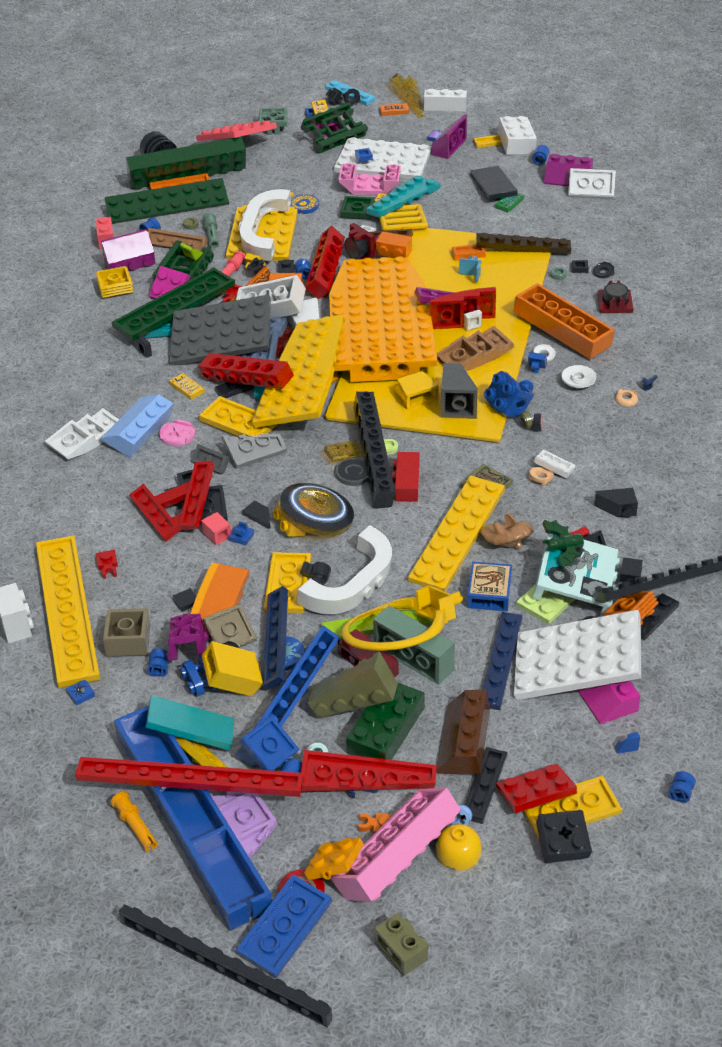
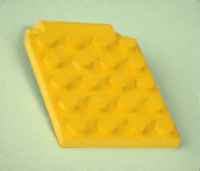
(274, 225)

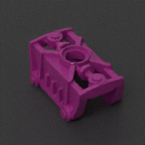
(186, 629)

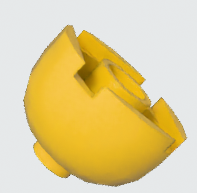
(458, 847)

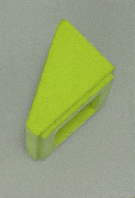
(191, 252)

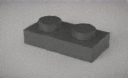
(206, 454)

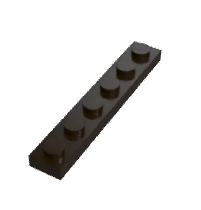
(523, 243)

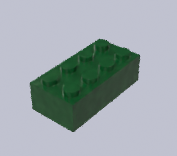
(386, 724)

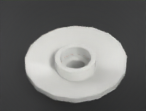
(578, 376)

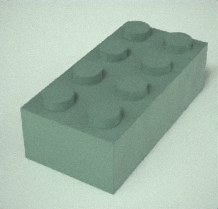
(431, 658)

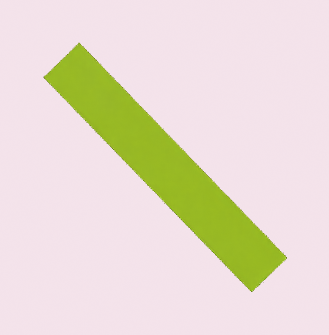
(365, 625)

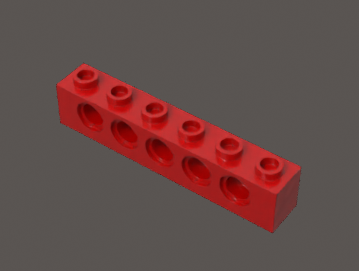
(325, 263)
(246, 370)

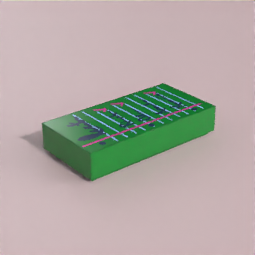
(508, 203)

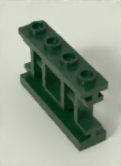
(337, 137)
(176, 257)

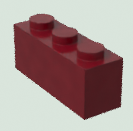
(355, 655)

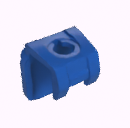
(505, 394)

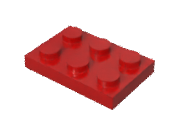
(536, 788)

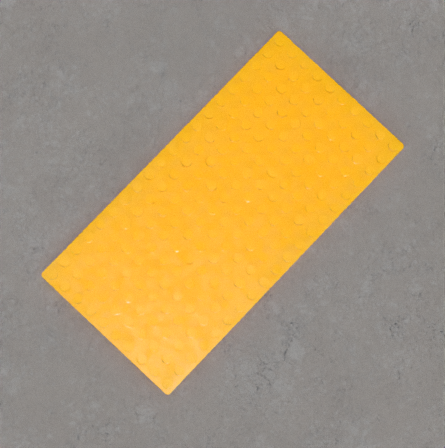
(433, 260)

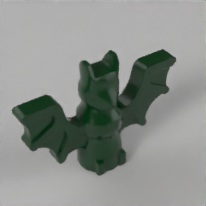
(565, 542)

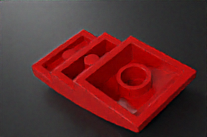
(449, 309)

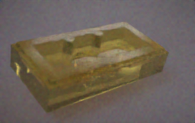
(343, 450)

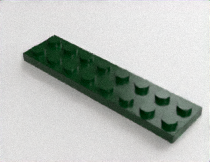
(166, 200)
(162, 308)

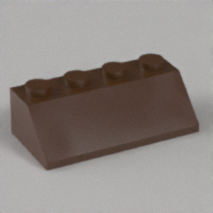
(464, 734)

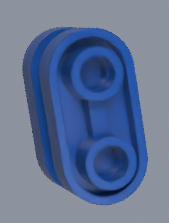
(190, 672)

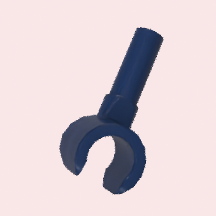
(648, 383)

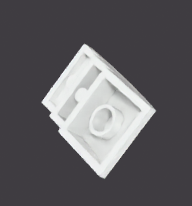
(81, 436)

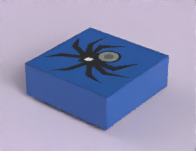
(80, 692)

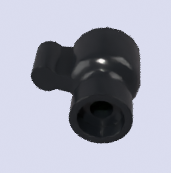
(318, 571)

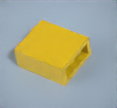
(232, 669)

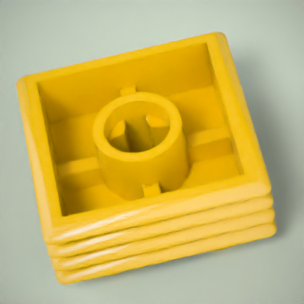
(114, 282)

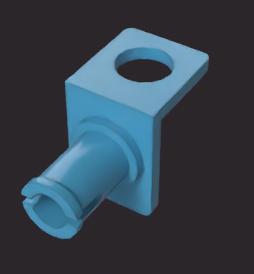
(470, 266)

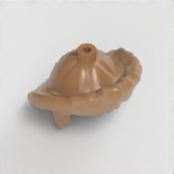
(507, 534)

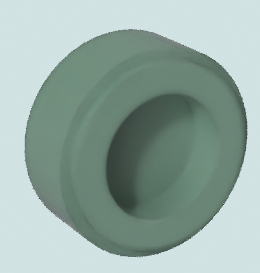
(558, 273)

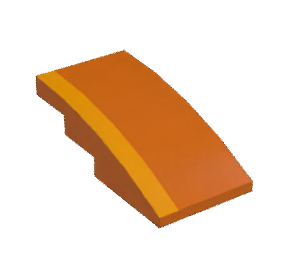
(220, 589)

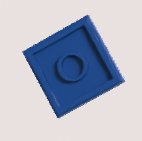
(269, 745)

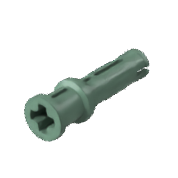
(211, 230)

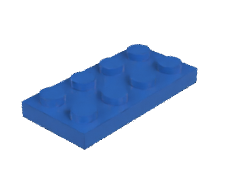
(284, 926)

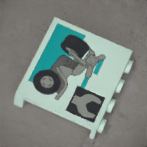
(586, 576)

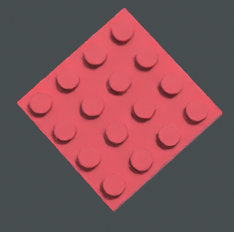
(236, 130)

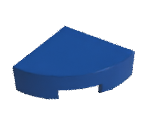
(629, 744)

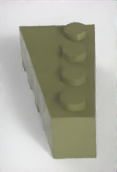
(354, 688)

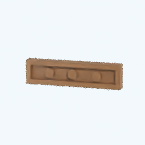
(168, 238)

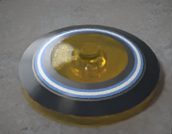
(316, 509)

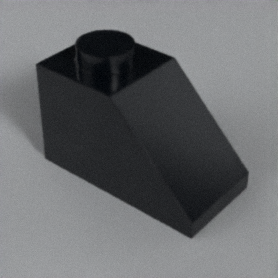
(617, 502)

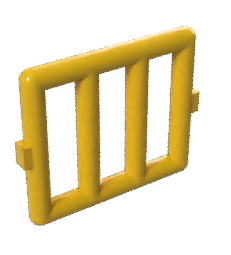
(405, 217)

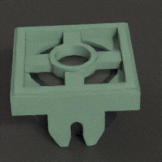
(276, 115)

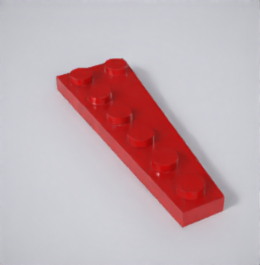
(348, 772)

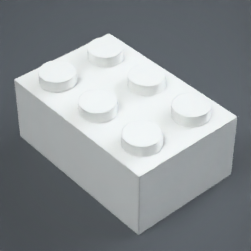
(516, 135)

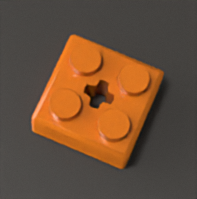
(641, 601)

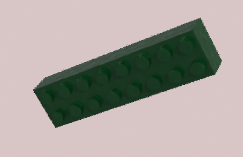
(186, 161)

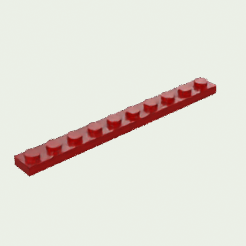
(190, 776)

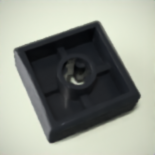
(557, 848)

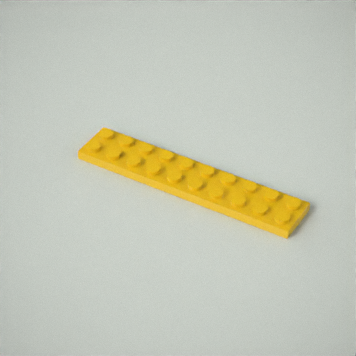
(67, 612)

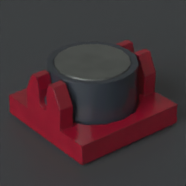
(360, 243)
(615, 298)

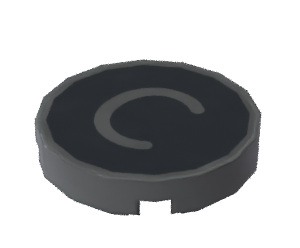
(352, 472)

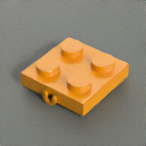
(334, 858)

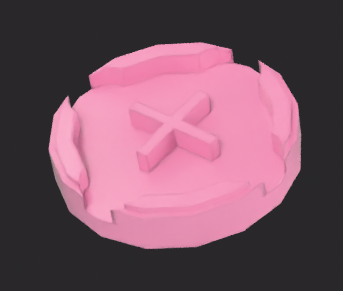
(177, 433)

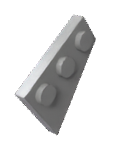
(253, 448)

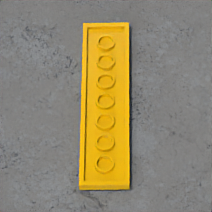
(457, 533)

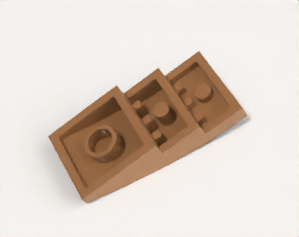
(476, 349)

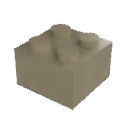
(127, 632)

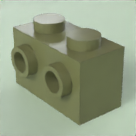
(401, 943)

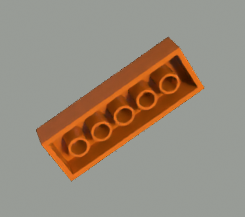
(564, 321)

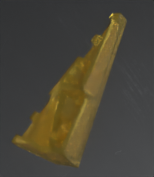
(409, 93)

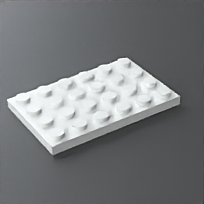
(408, 155)
(578, 655)

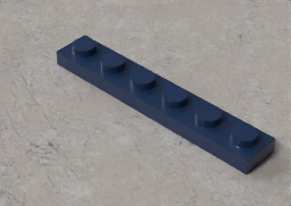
(275, 638)
(502, 658)

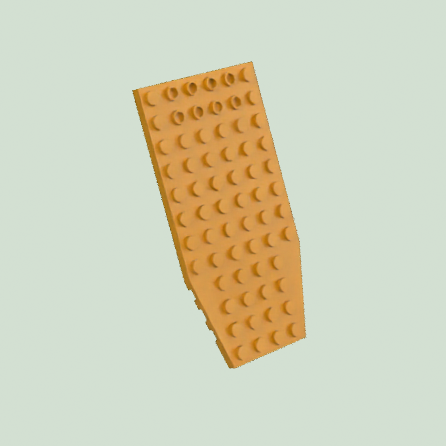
(385, 324)

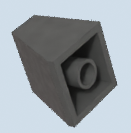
(458, 393)

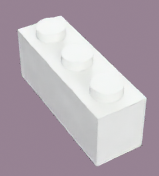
(445, 100)

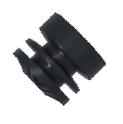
(154, 142)

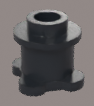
(256, 265)

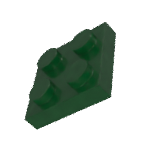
(356, 207)

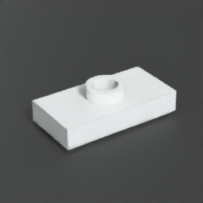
(554, 463)

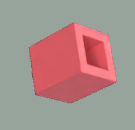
(216, 528)

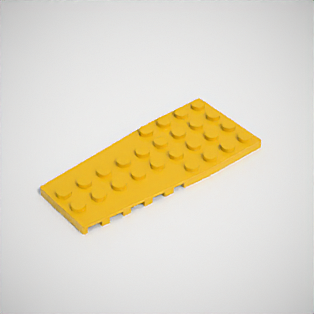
(311, 358)

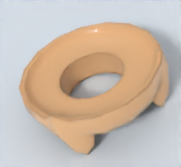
(626, 402)
(534, 472)

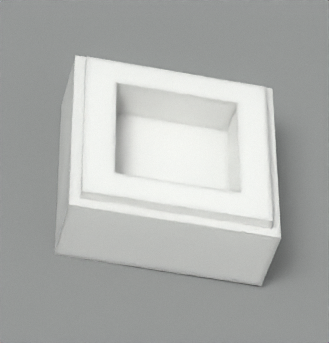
(472, 320)

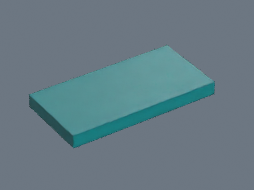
(190, 722)

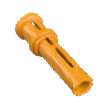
(130, 814)

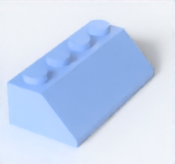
(138, 424)

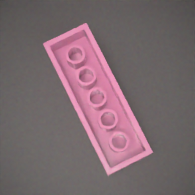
(397, 844)

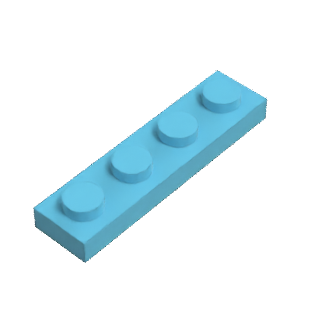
(365, 98)

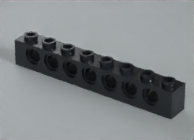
(374, 450)

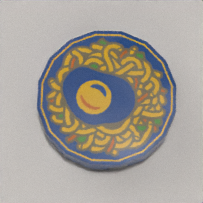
(305, 203)

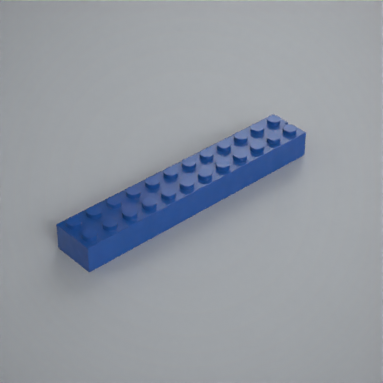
(198, 827)

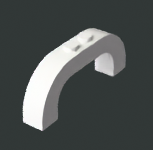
(259, 206)
(344, 598)

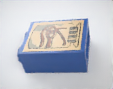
(489, 586)

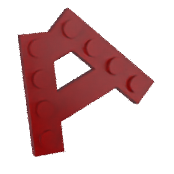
(192, 492)

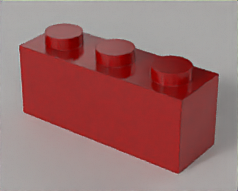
(406, 476)

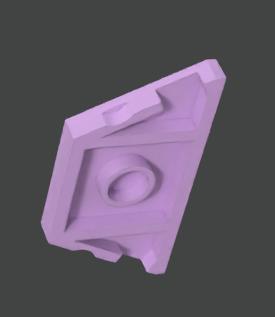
(247, 818)

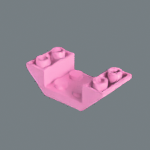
(369, 184)

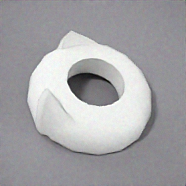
(545, 349)

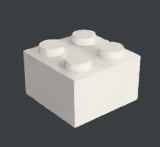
(14, 613)

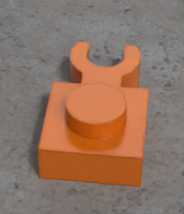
(373, 823)

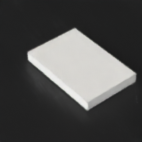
(592, 183)

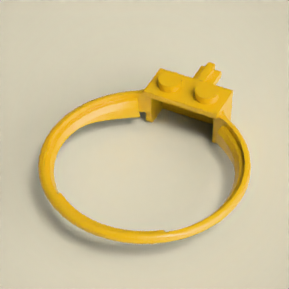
(429, 603)

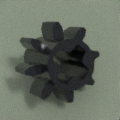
(334, 96)

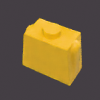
(417, 389)

